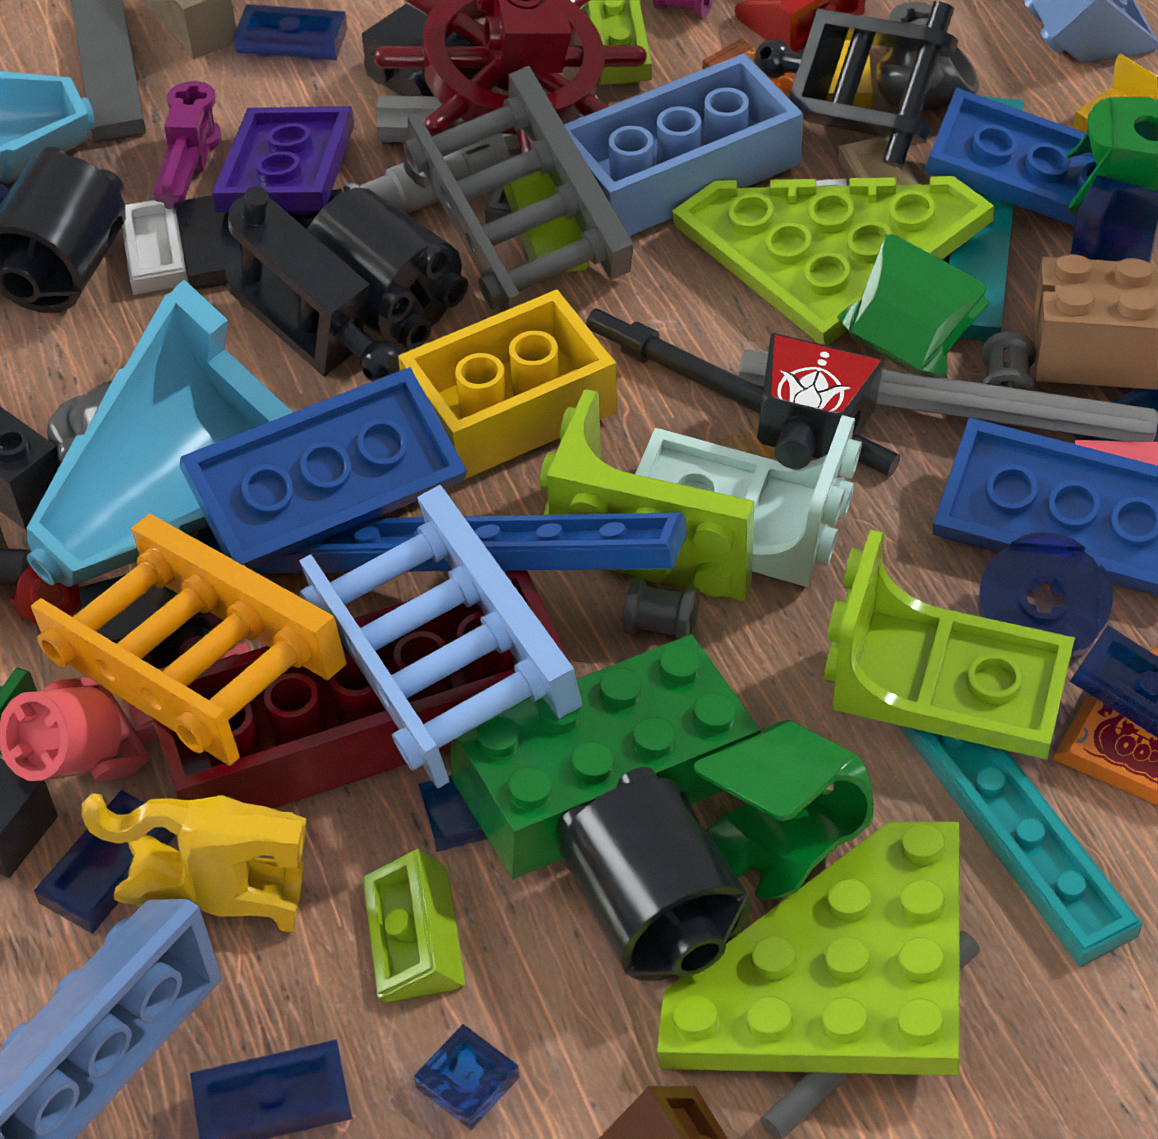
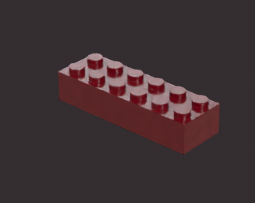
(327, 733)

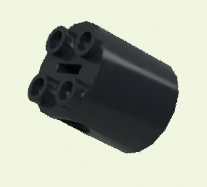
(57, 230)
(408, 267)
(653, 877)

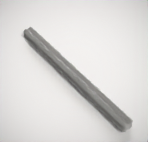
(997, 404)

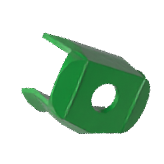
(1123, 143)
(914, 308)
(789, 810)

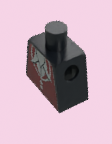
(809, 392)

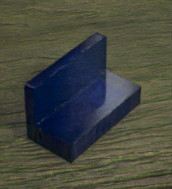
(1116, 222)

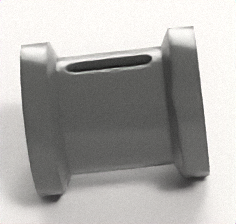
(1021, 359)
(660, 609)

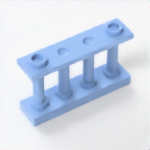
(506, 626)

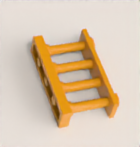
(204, 583)

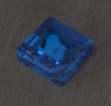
(467, 1076)

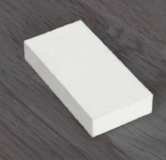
(153, 247)

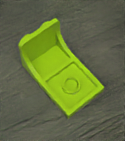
(718, 525)
(941, 666)

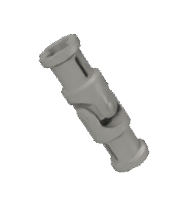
(417, 194)

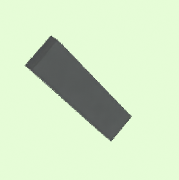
(108, 68)

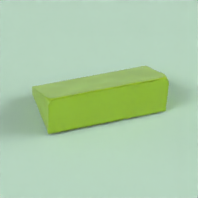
(413, 928)

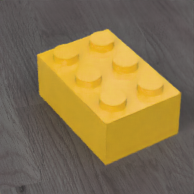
(512, 379)

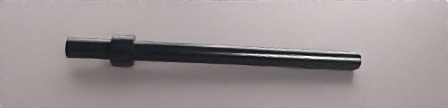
(645, 344)

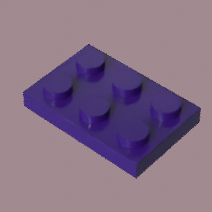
(288, 154)

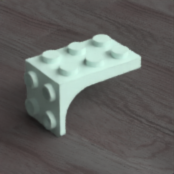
(790, 504)

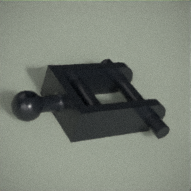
(820, 59)
(302, 289)

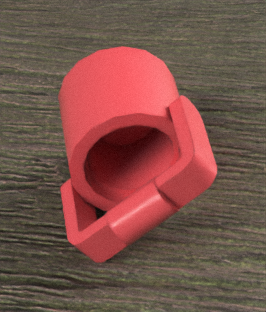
(70, 732)

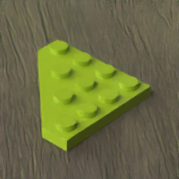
(816, 244)
(839, 973)

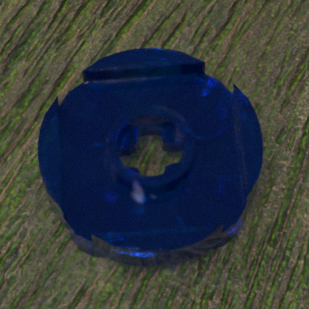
(1055, 562)

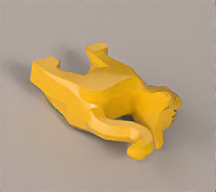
(216, 856)

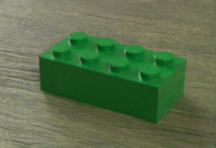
(641, 712)

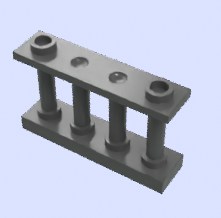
(549, 152)

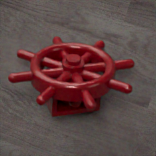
(513, 36)

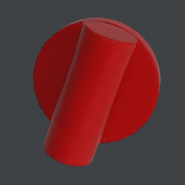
(32, 587)

